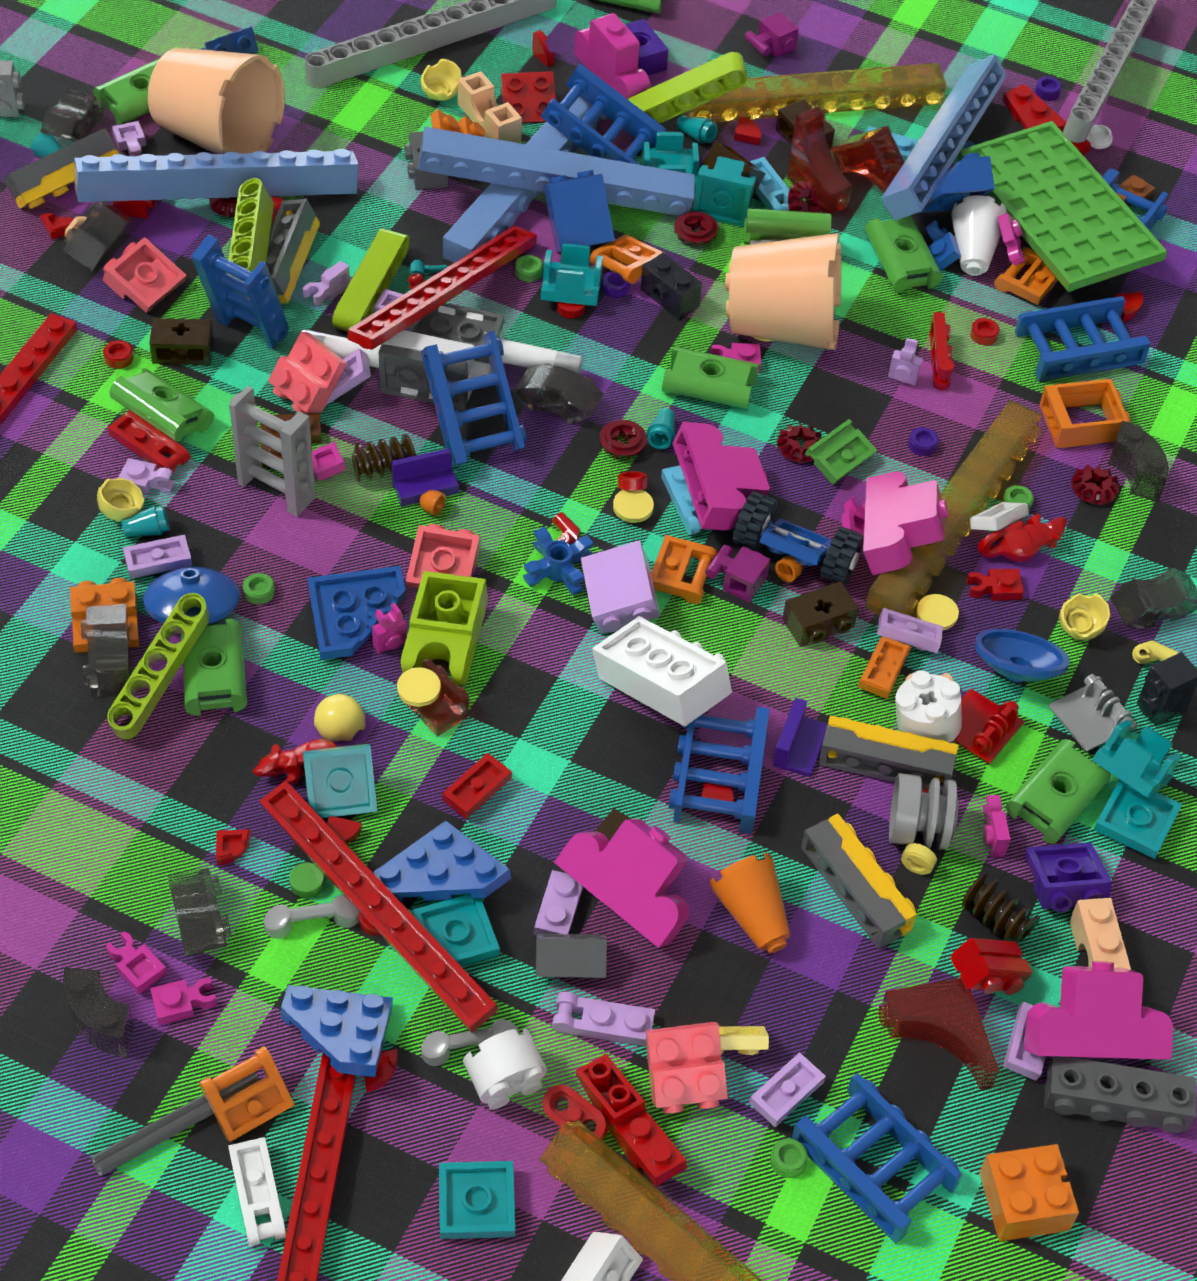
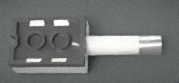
(470, 327)
(402, 364)

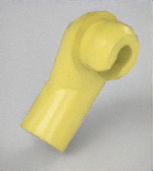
(1151, 652)

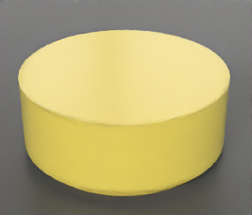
(918, 859)

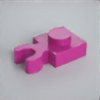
(1011, 230)
(740, 351)
(327, 461)
(854, 516)
(390, 631)
(996, 831)
(136, 966)
(175, 1000)

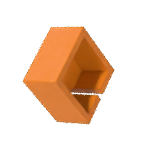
(1028, 1192)

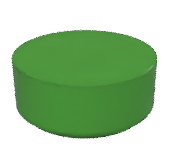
(529, 268)
(1018, 494)
(258, 588)
(306, 880)
(788, 1158)

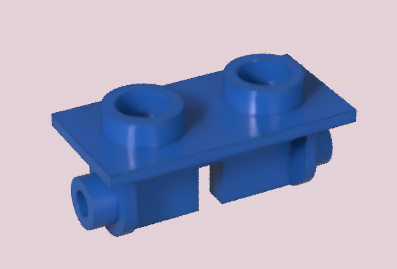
(239, 41)

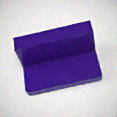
(421, 473)
(799, 741)

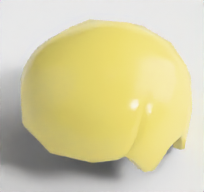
(441, 80)
(120, 499)
(1084, 616)
(339, 718)

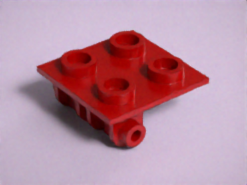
(528, 93)
(987, 725)

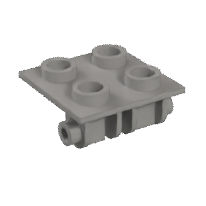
(1091, 713)

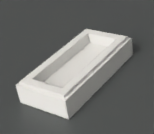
(999, 516)

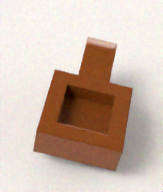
(1136, 186)

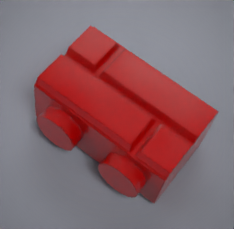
(991, 965)

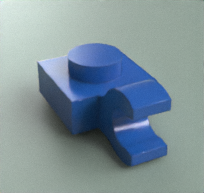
(945, 246)

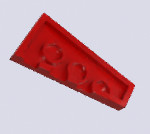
(1033, 111)

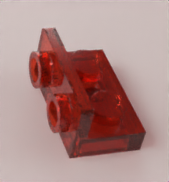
(448, 708)

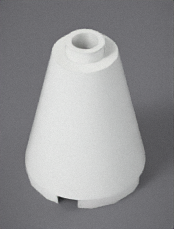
(977, 232)

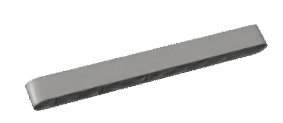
(415, 37)
(1108, 70)

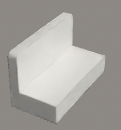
(604, 1259)

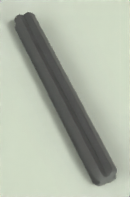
(162, 1129)

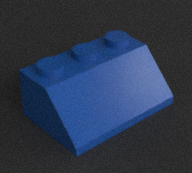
(967, 178)

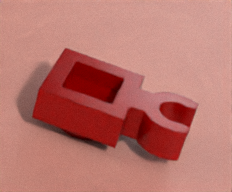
(999, 583)

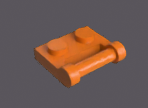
(626, 250)
(1033, 284)
(672, 566)
(254, 1103)

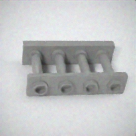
(293, 445)

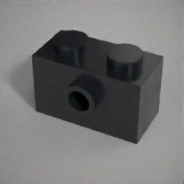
(671, 286)
(1168, 689)

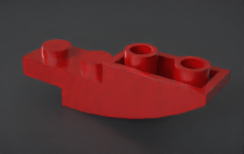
(629, 1121)

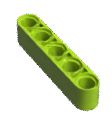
(693, 88)
(251, 225)
(371, 278)
(158, 681)

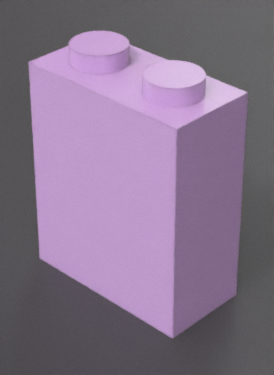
(619, 586)

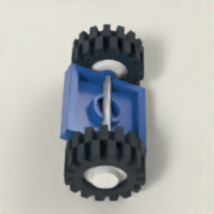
(809, 548)

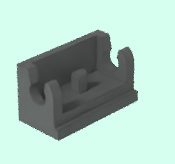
(571, 955)

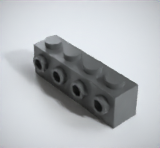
(1120, 1093)

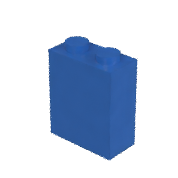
(578, 210)

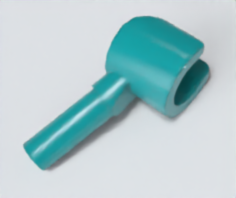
(418, 266)

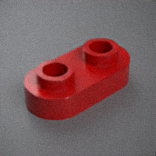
(577, 1109)

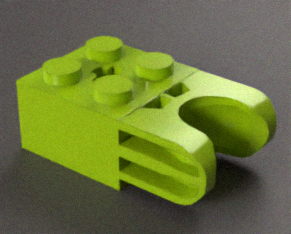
(446, 623)

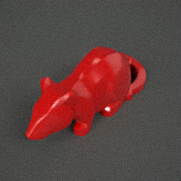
(1023, 541)
(289, 761)

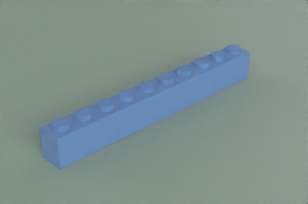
(944, 138)
(533, 167)
(214, 175)
(502, 204)

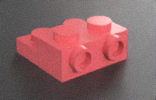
(143, 274)
(307, 374)
(443, 552)
(686, 1066)

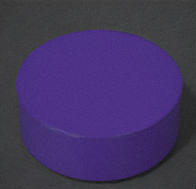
(1048, 88)
(614, 285)
(923, 441)

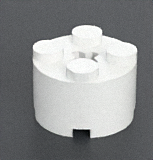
(929, 706)
(505, 1067)

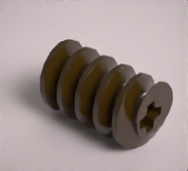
(380, 457)
(997, 911)

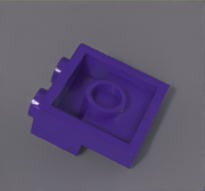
(1067, 875)

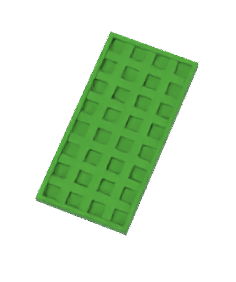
(1066, 207)

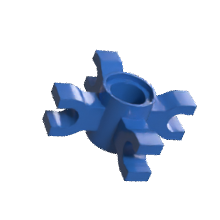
(557, 561)

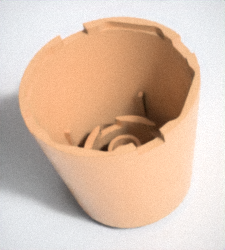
(217, 98)
(786, 290)

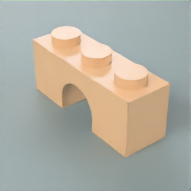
(479, 103)
(1098, 932)

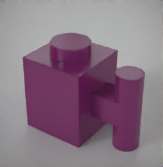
(775, 35)
(742, 574)

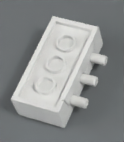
(663, 670)

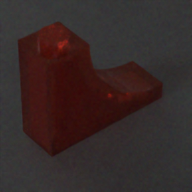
(871, 156)
(813, 162)
(944, 1016)

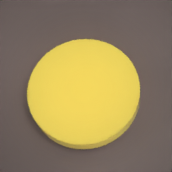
(633, 505)
(938, 610)
(418, 687)

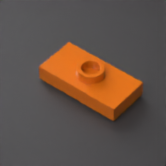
(884, 667)

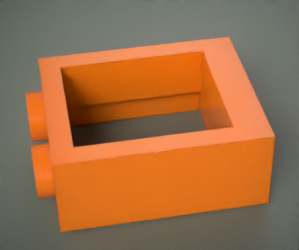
(1062, 396)

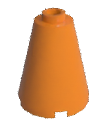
(755, 901)

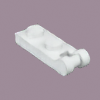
(256, 1190)

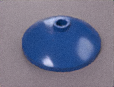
(215, 587)
(1021, 655)

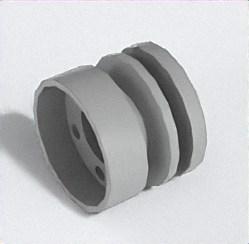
(923, 811)

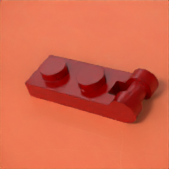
(940, 352)
(148, 442)

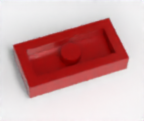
(477, 785)

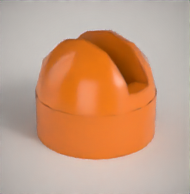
(433, 502)
(788, 568)

